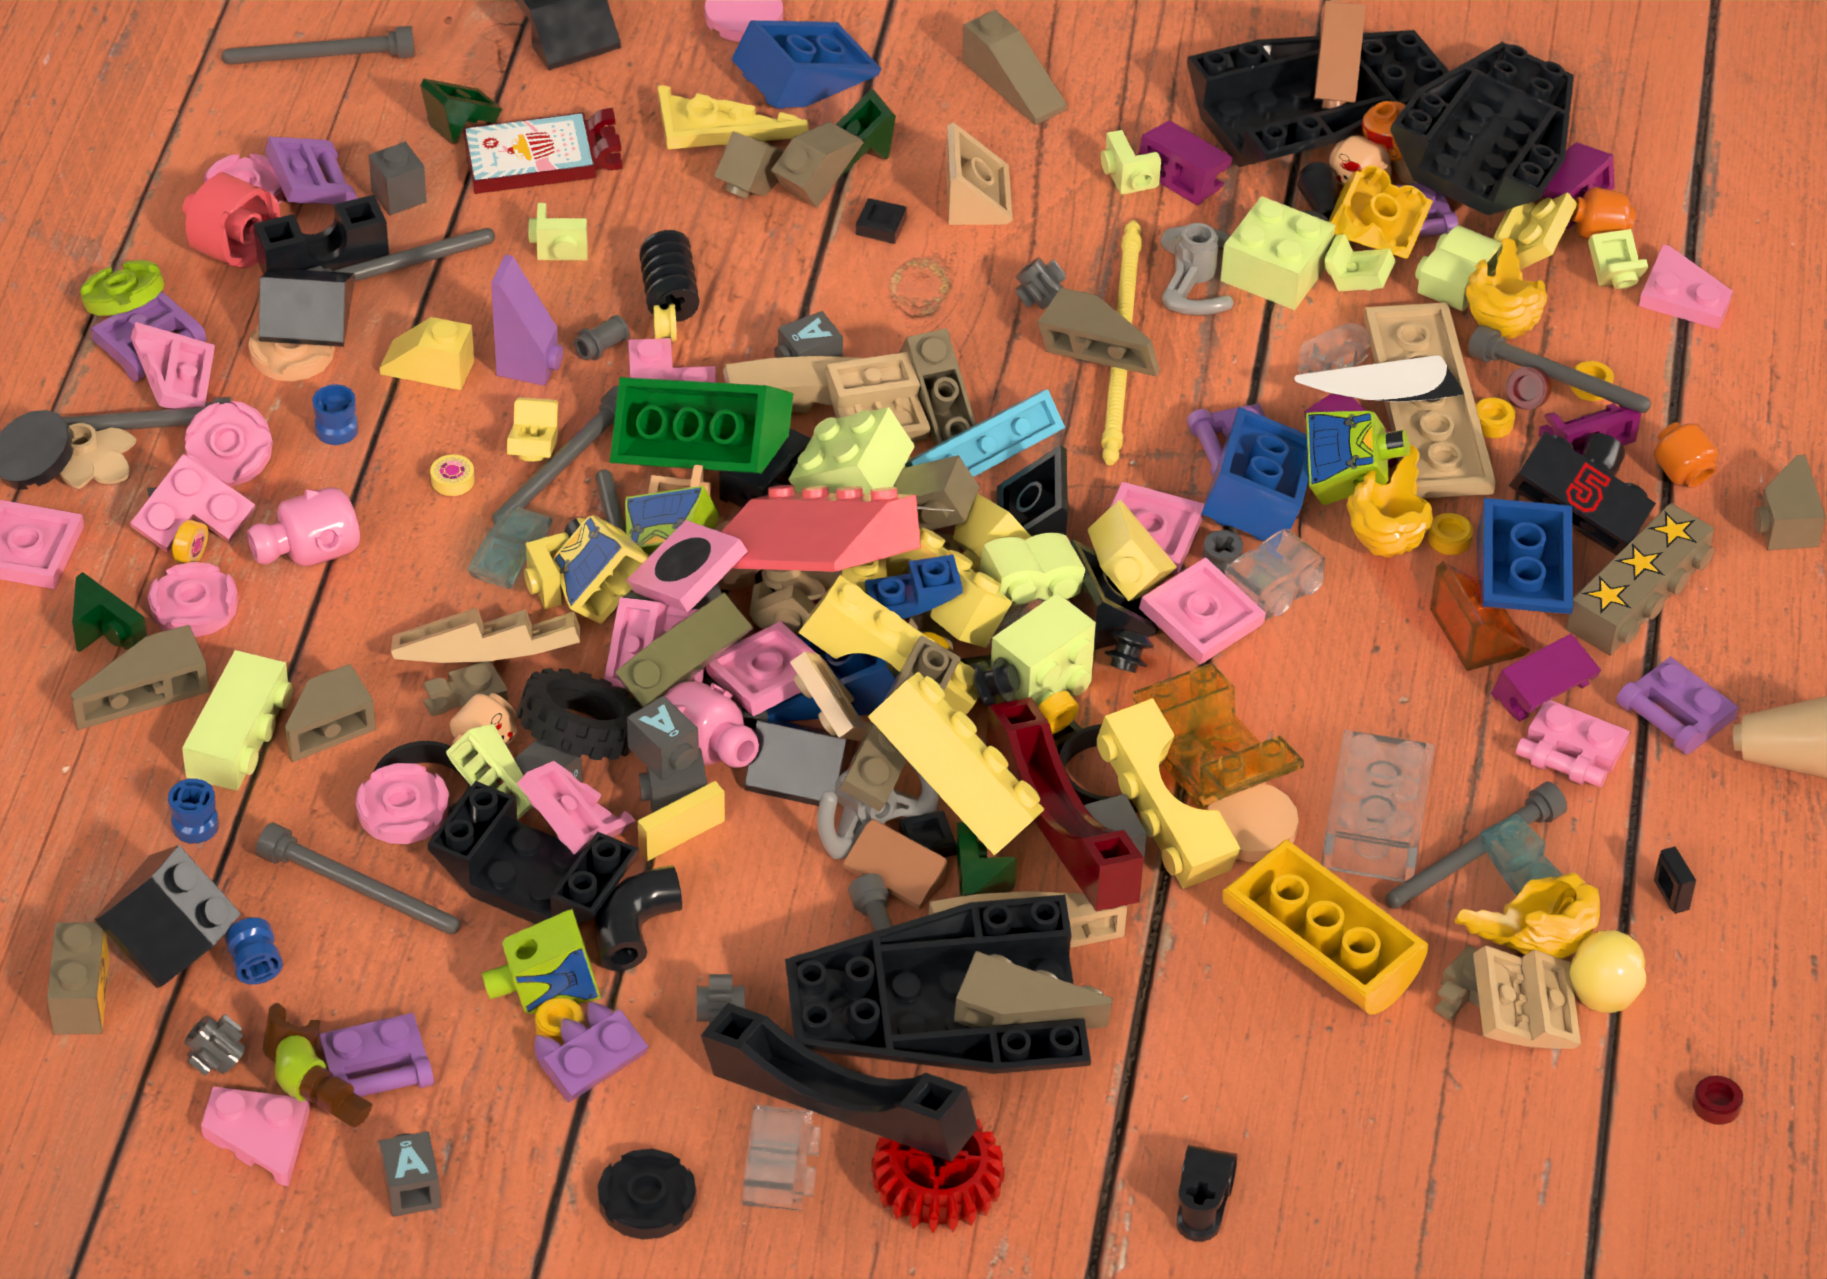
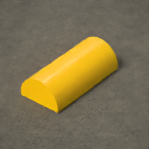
(1328, 927)

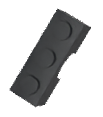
(352, 238)

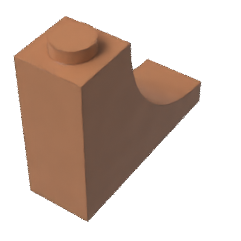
(1339, 53)

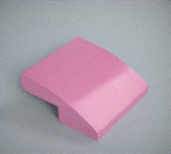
(635, 628)

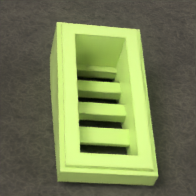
(485, 746)

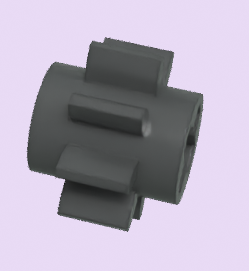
(1039, 282)
(716, 995)
(214, 1044)

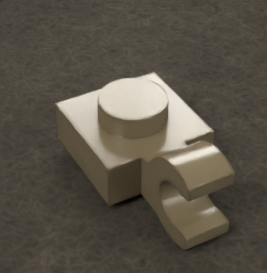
(462, 686)
(1458, 985)

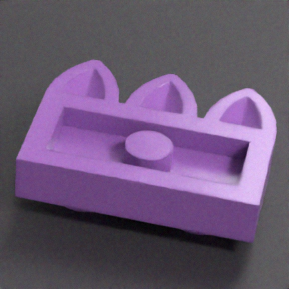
(589, 1053)

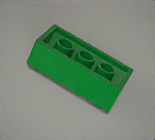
(699, 424)

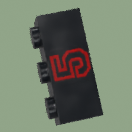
(1600, 502)

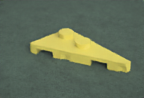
(712, 121)

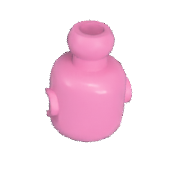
(309, 529)
(718, 723)

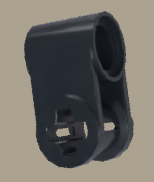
(1203, 1191)

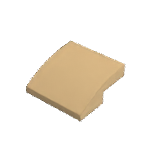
(879, 384)
(1526, 999)

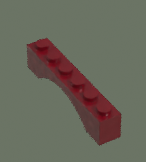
(1098, 858)

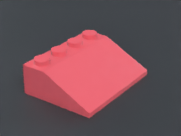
(824, 528)

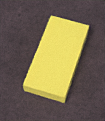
(681, 820)

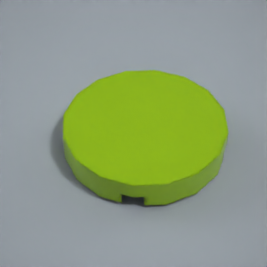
(122, 290)

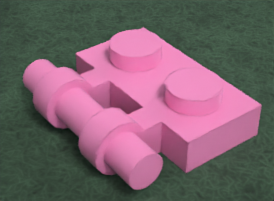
(1573, 743)

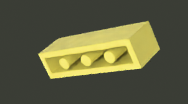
(957, 762)

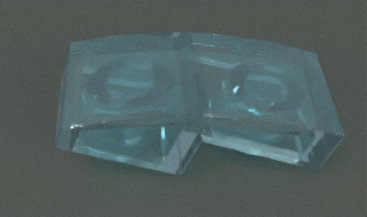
(505, 548)
(1517, 852)

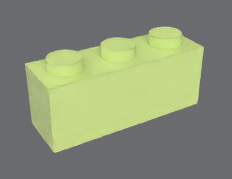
(237, 720)

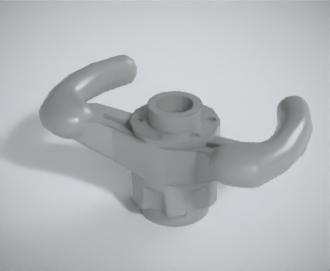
(1195, 263)
(858, 814)

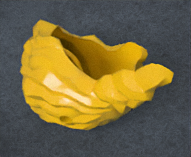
(1505, 299)
(1390, 516)
(1544, 917)

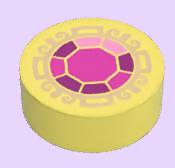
(452, 475)

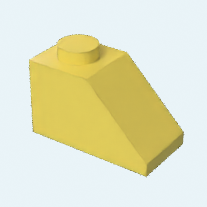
(432, 353)
(986, 523)
(1128, 552)

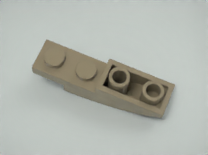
(877, 760)

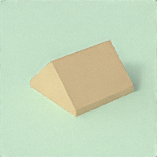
(975, 182)

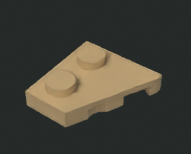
(818, 681)

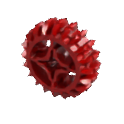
(963, 1188)

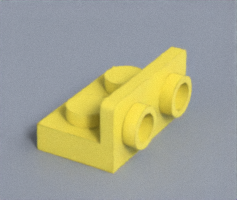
(1536, 227)

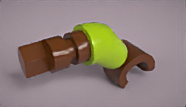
(304, 1074)

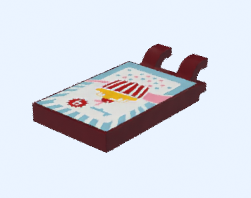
(541, 151)

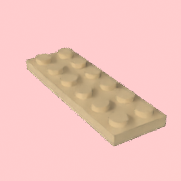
(1443, 429)

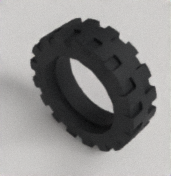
(544, 713)

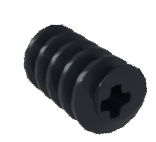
(669, 273)

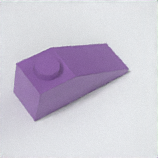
(522, 328)

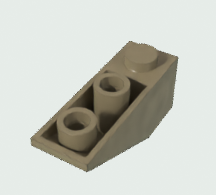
(941, 384)
(1008, 994)

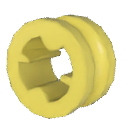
(665, 322)

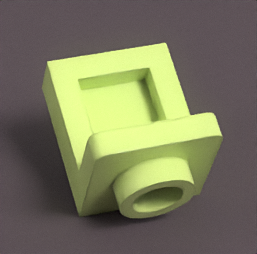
(1129, 171)
(558, 236)
(1616, 259)
(1359, 268)

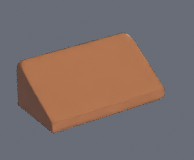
(906, 866)

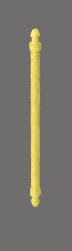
(1112, 437)

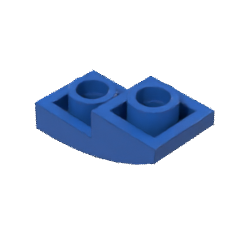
(924, 588)

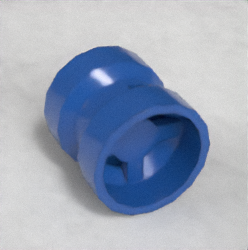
(335, 414)
(193, 810)
(253, 951)

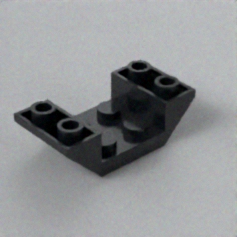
(570, 30)
(524, 867)

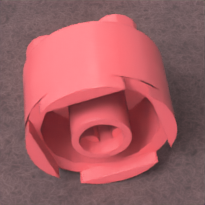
(223, 218)

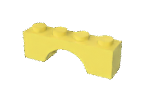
(976, 611)
(854, 622)
(1192, 840)

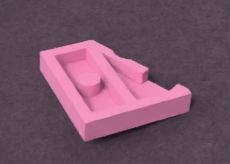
(1685, 290)
(174, 366)
(570, 806)
(257, 1128)

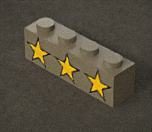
(1641, 579)

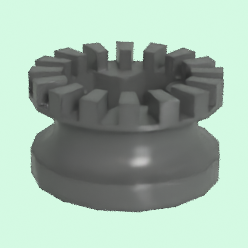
(1222, 540)

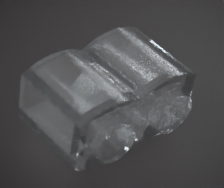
(1278, 572)
(779, 1158)

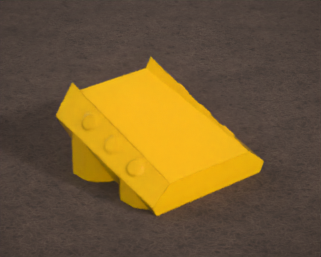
(1379, 212)

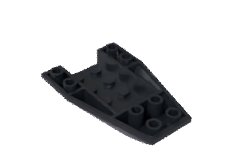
(1263, 91)
(1489, 129)
(899, 987)

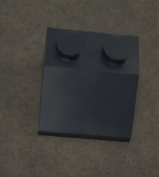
(167, 915)

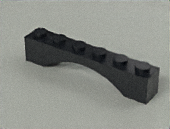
(914, 1111)

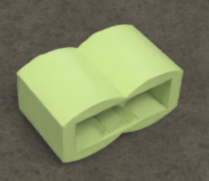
(1447, 269)
(1033, 567)

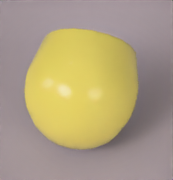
(1608, 971)

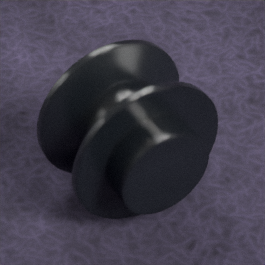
(1128, 649)
(995, 681)

